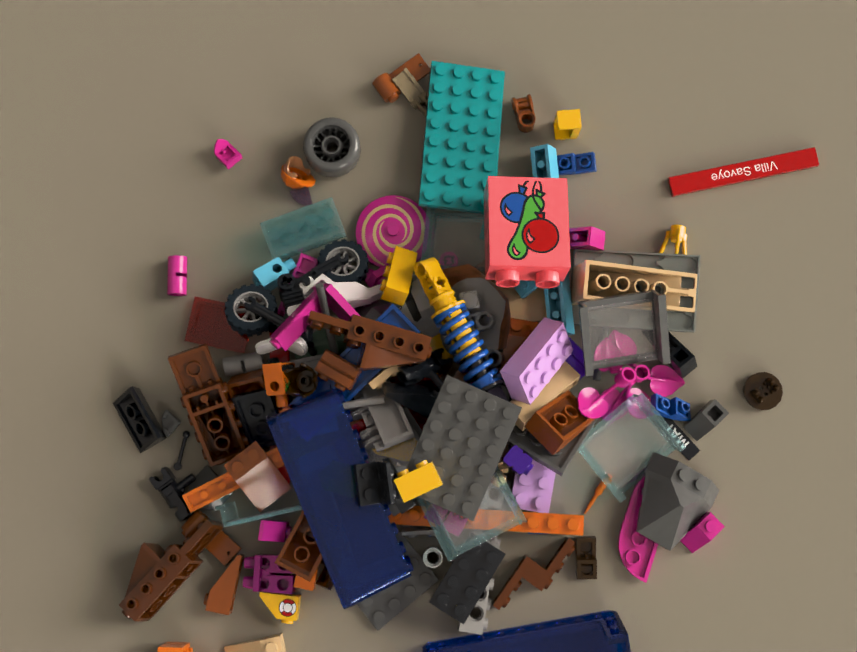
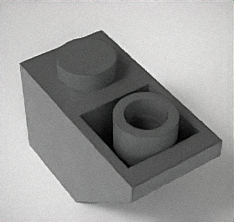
(706, 419)

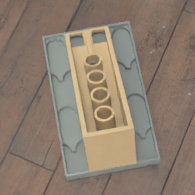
(622, 272)

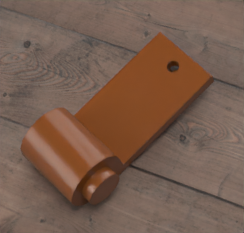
(385, 85)
(221, 546)

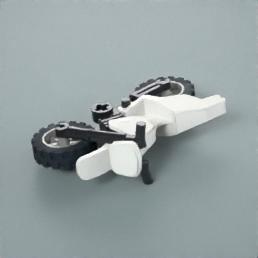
(292, 295)

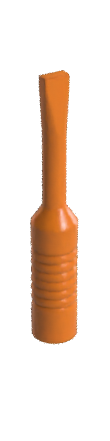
(598, 491)

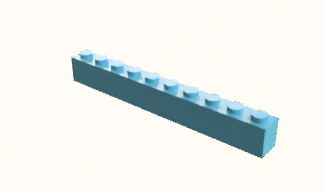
(557, 299)

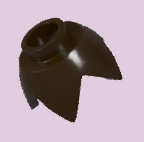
(297, 381)

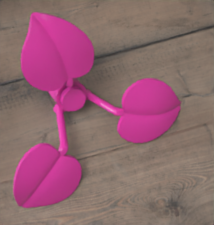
(663, 382)
(592, 403)

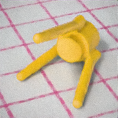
(677, 236)

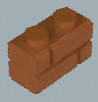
(338, 370)

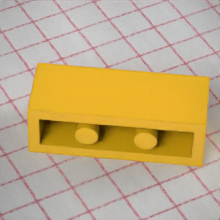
(398, 275)

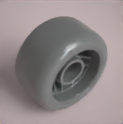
(330, 133)

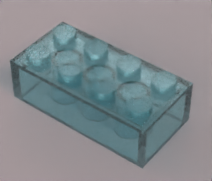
(303, 229)

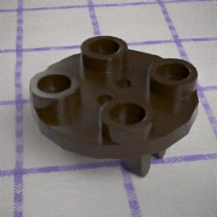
(756, 397)

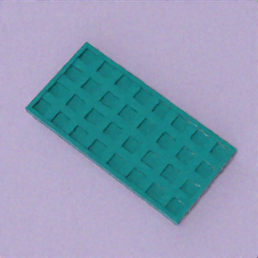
(460, 136)

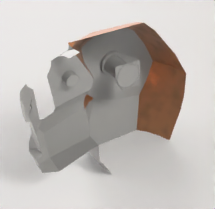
(478, 295)

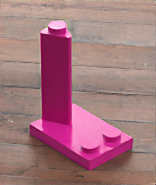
(296, 323)

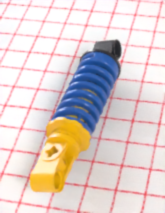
(458, 331)

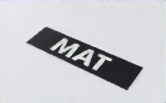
(691, 449)

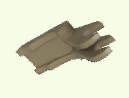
(411, 90)

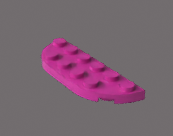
(633, 548)

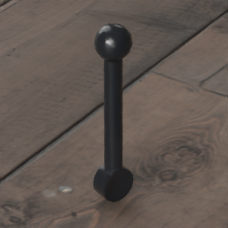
(178, 466)

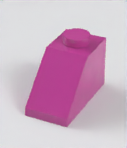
(586, 238)
(274, 530)
(702, 532)

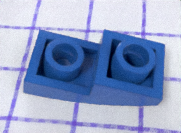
(576, 164)
(671, 409)

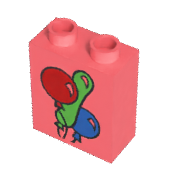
(526, 231)

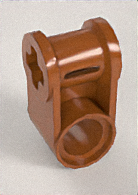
(523, 110)

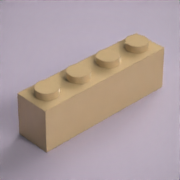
(562, 381)

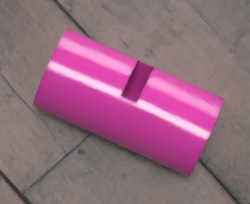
(177, 276)

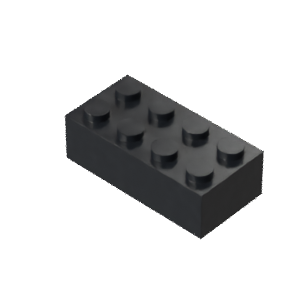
(466, 581)

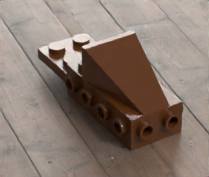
(381, 343)
(208, 405)
(162, 572)

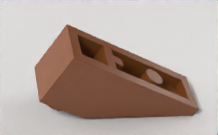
(223, 593)

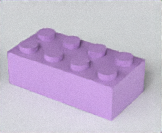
(536, 360)
(535, 489)

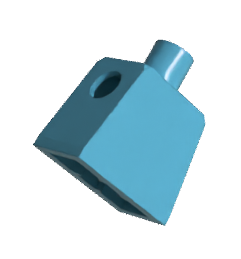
(266, 274)

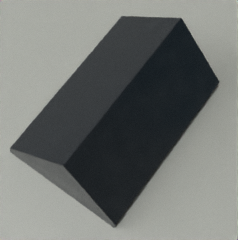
(139, 419)

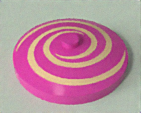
(388, 224)

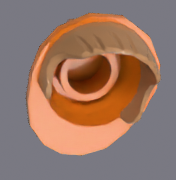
(295, 174)

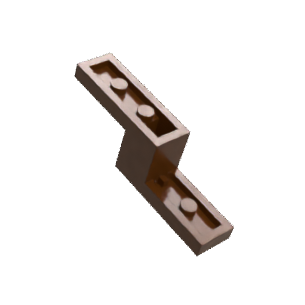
(534, 573)

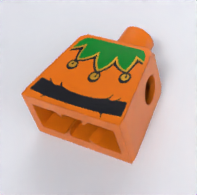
(276, 381)

